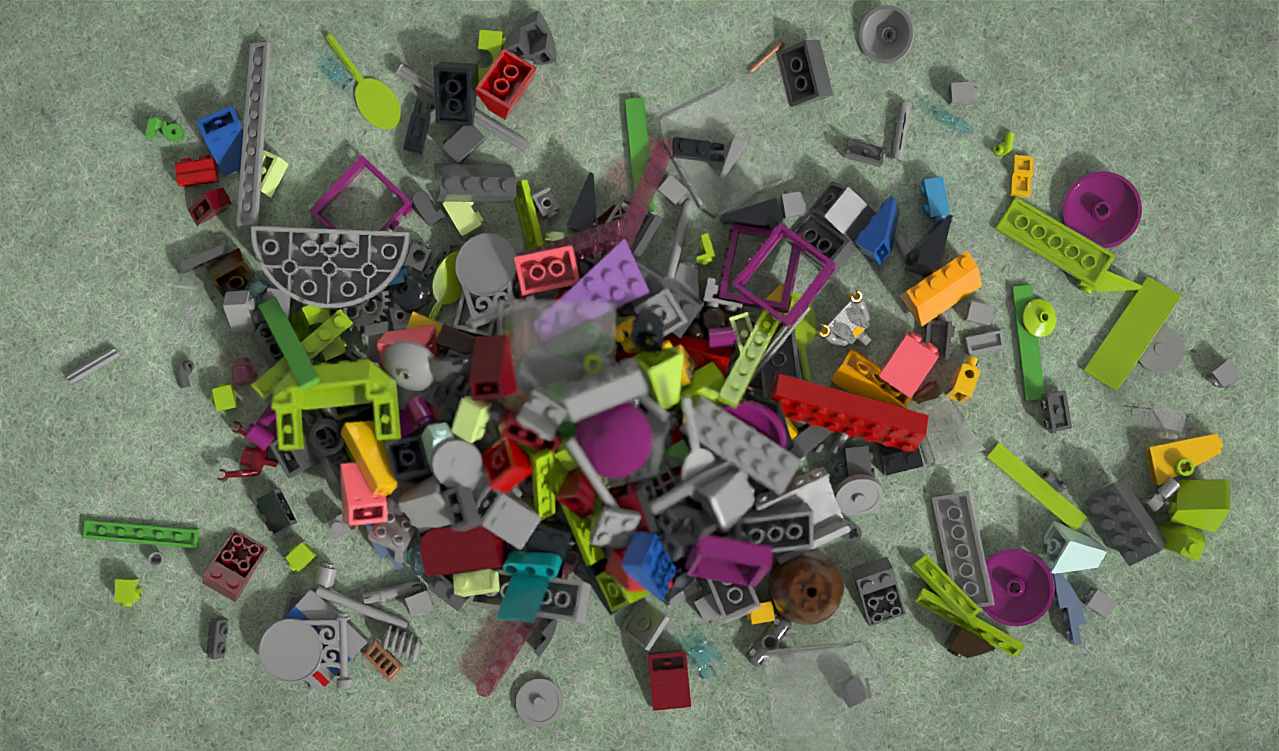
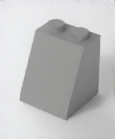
(726, 498)
(425, 504)

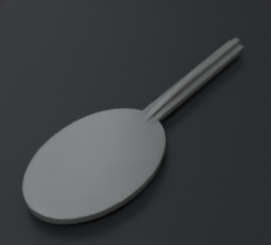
(699, 458)

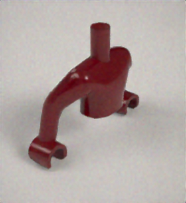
(251, 458)

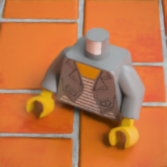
(848, 323)

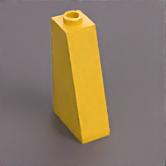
(369, 455)
(1164, 456)

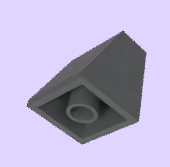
(843, 210)

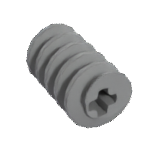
(401, 643)

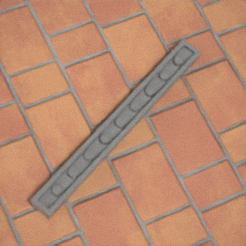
(253, 135)

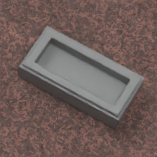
(984, 342)

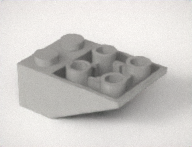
(507, 516)

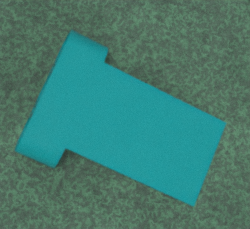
(528, 583)

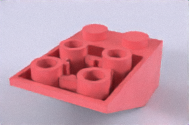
(358, 501)

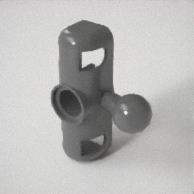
(777, 633)

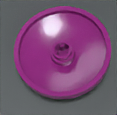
(1103, 208)
(759, 419)
(615, 439)
(1020, 587)

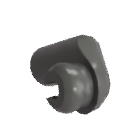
(183, 373)
(1058, 485)

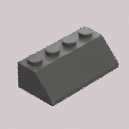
(474, 183)

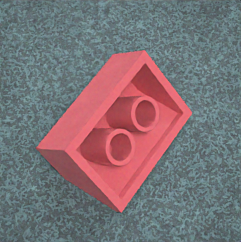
(547, 270)

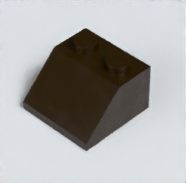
(231, 272)
(965, 644)

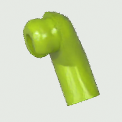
(1006, 146)

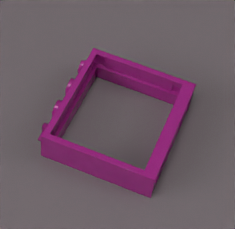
(345, 180)
(762, 252)
(784, 305)
(750, 575)

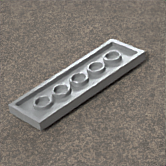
(742, 446)
(963, 546)

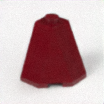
(578, 494)

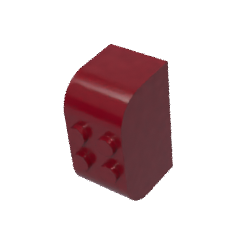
(461, 551)

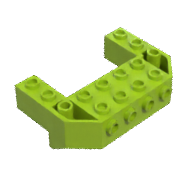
(339, 386)

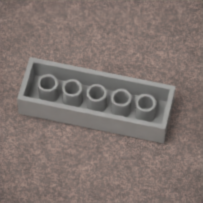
(562, 599)

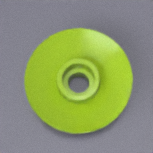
(1033, 319)

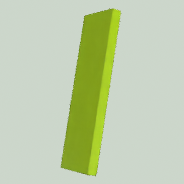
(1055, 242)
(1132, 333)

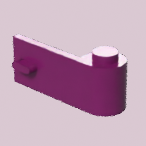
(722, 337)
(415, 417)
(264, 429)

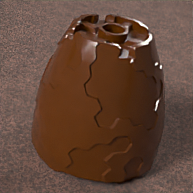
(792, 578)

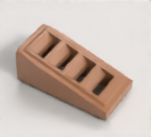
(388, 675)

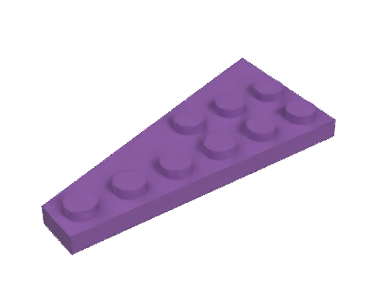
(612, 280)

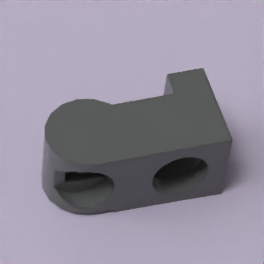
(423, 204)

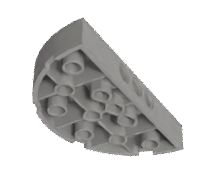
(330, 265)

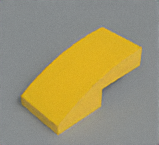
(1021, 176)

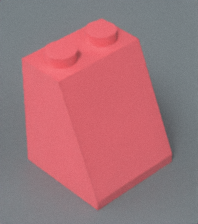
(422, 335)
(909, 363)

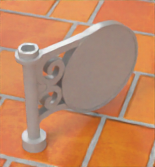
(486, 270)
(294, 649)

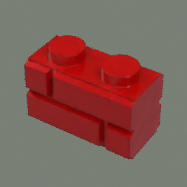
(196, 172)

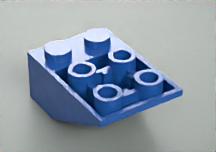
(224, 138)
(878, 237)
(649, 564)

